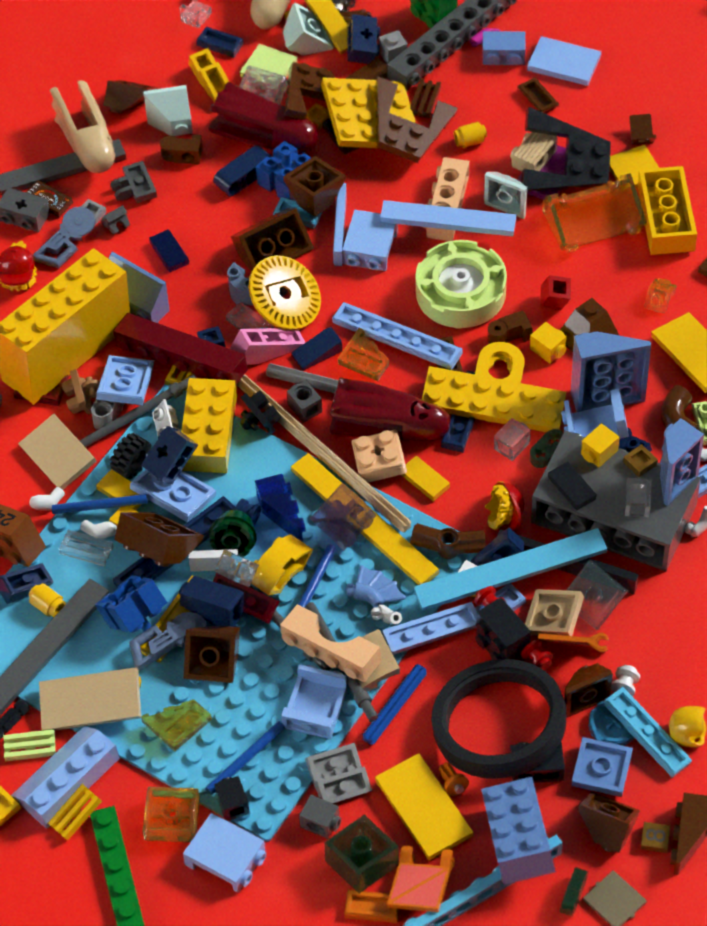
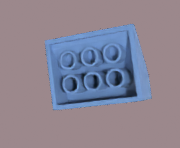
(606, 364)

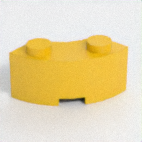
(280, 564)

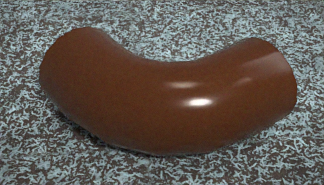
(675, 405)

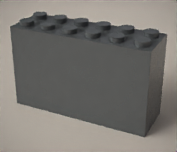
(643, 539)

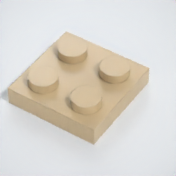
(554, 612)

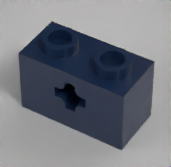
(362, 39)
(169, 454)

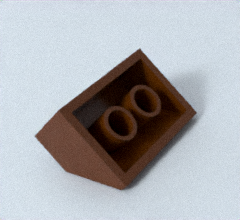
(274, 236)
(156, 537)

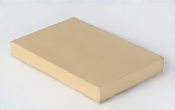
(57, 452)

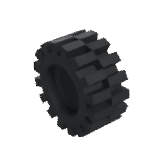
(130, 455)

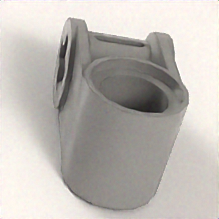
(105, 412)

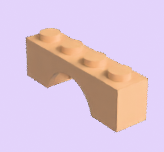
(355, 657)

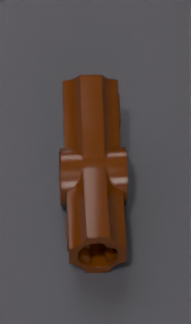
(435, 540)

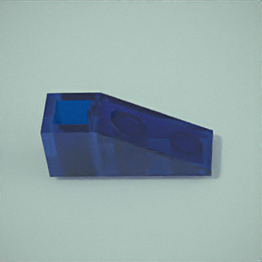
(276, 504)

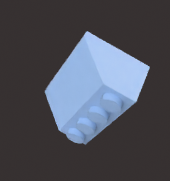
(75, 763)

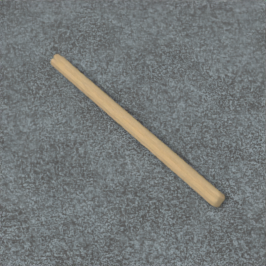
(331, 459)

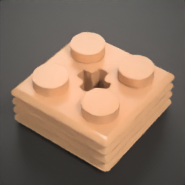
(379, 456)

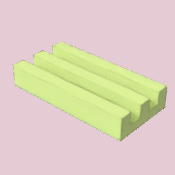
(28, 741)

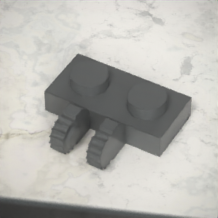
(139, 184)

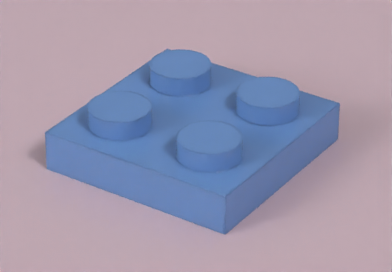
(602, 767)

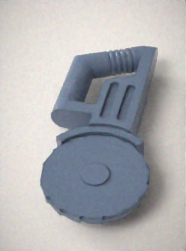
(76, 223)
(164, 641)

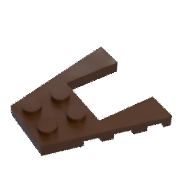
(303, 81)
(404, 136)

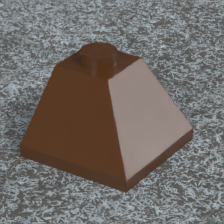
(124, 95)
(314, 185)
(587, 319)
(211, 653)
(587, 688)
(608, 821)

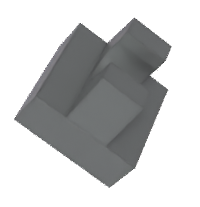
(113, 217)

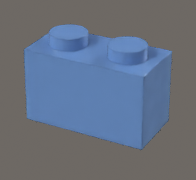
(503, 47)

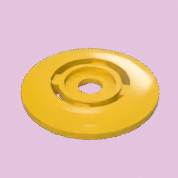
(284, 272)

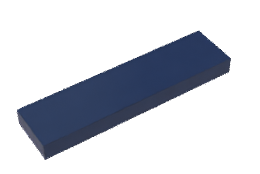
(459, 431)

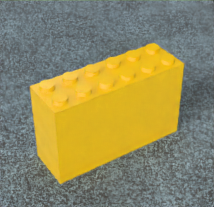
(62, 325)

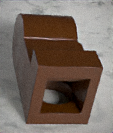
(181, 150)
(510, 328)

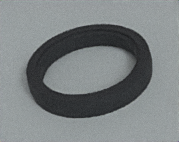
(507, 764)

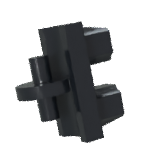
(255, 404)

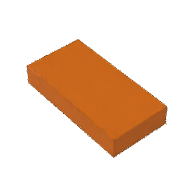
(369, 907)

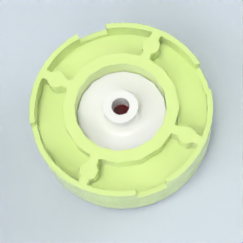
(461, 284)

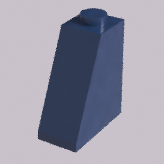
(212, 601)

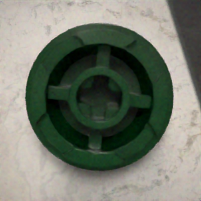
(233, 531)

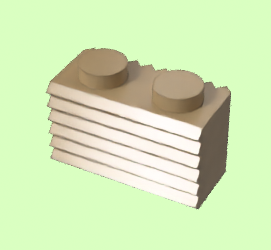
(534, 151)

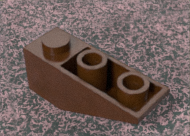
(691, 830)

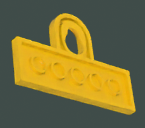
(493, 398)

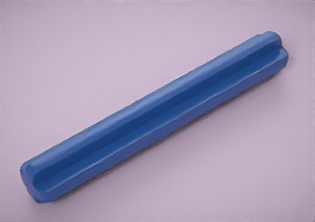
(394, 704)

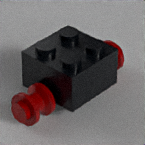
(504, 632)

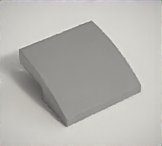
(338, 774)

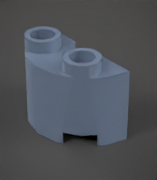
(238, 285)

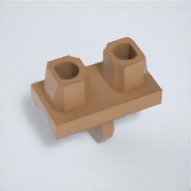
(84, 390)

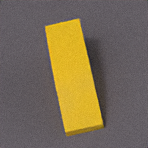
(208, 72)

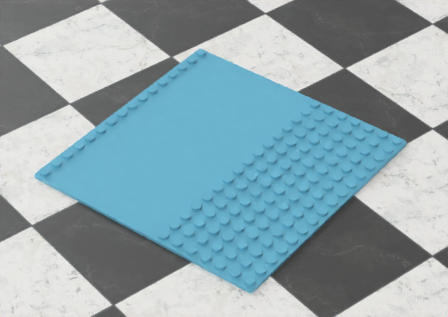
(265, 663)

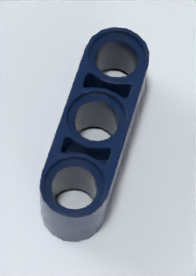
(240, 171)

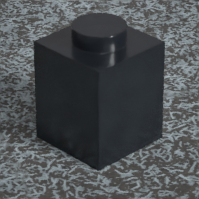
(231, 798)

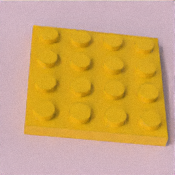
(354, 108)

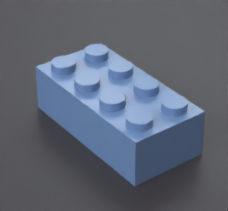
(518, 830)

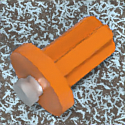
(454, 783)

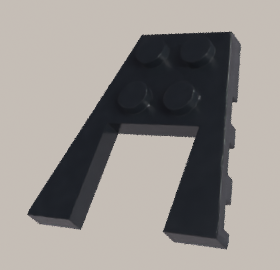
(585, 156)

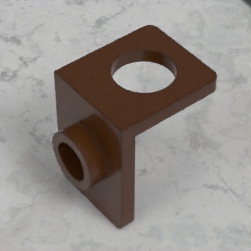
(641, 129)

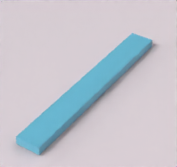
(510, 569)

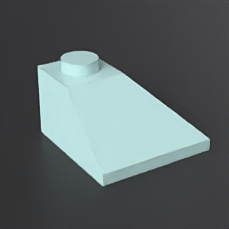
(304, 32)
(169, 110)
(505, 194)

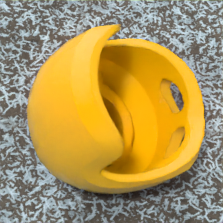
(688, 725)

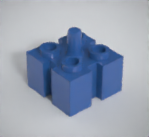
(272, 169)
(131, 604)

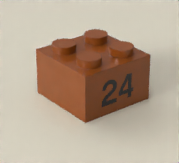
(18, 537)

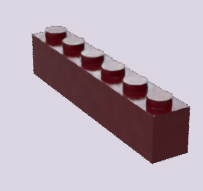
(179, 349)

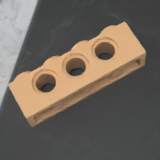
(448, 192)

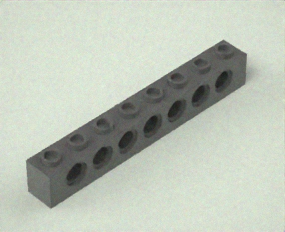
(444, 39)

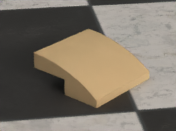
(388, 665)

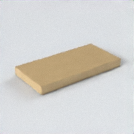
(90, 699)

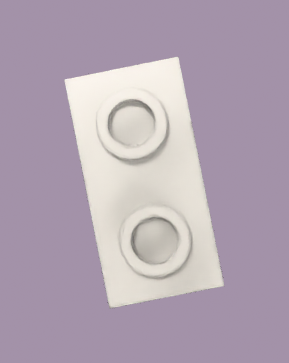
(165, 416)

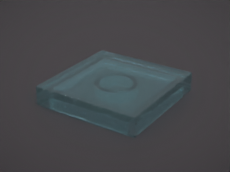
(599, 592)

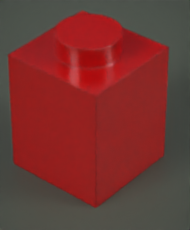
(555, 292)

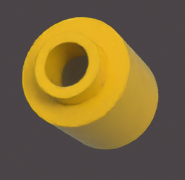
(470, 135)
(46, 600)

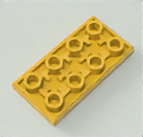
(686, 344)
(424, 806)

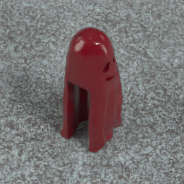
(259, 121)
(370, 409)

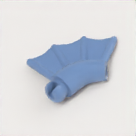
(374, 588)

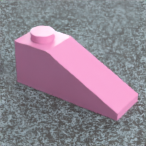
(266, 343)

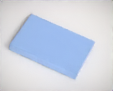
(564, 61)
(125, 380)
(181, 498)

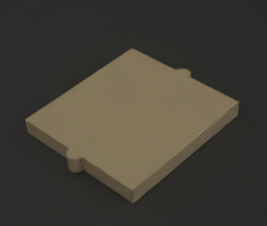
(614, 900)

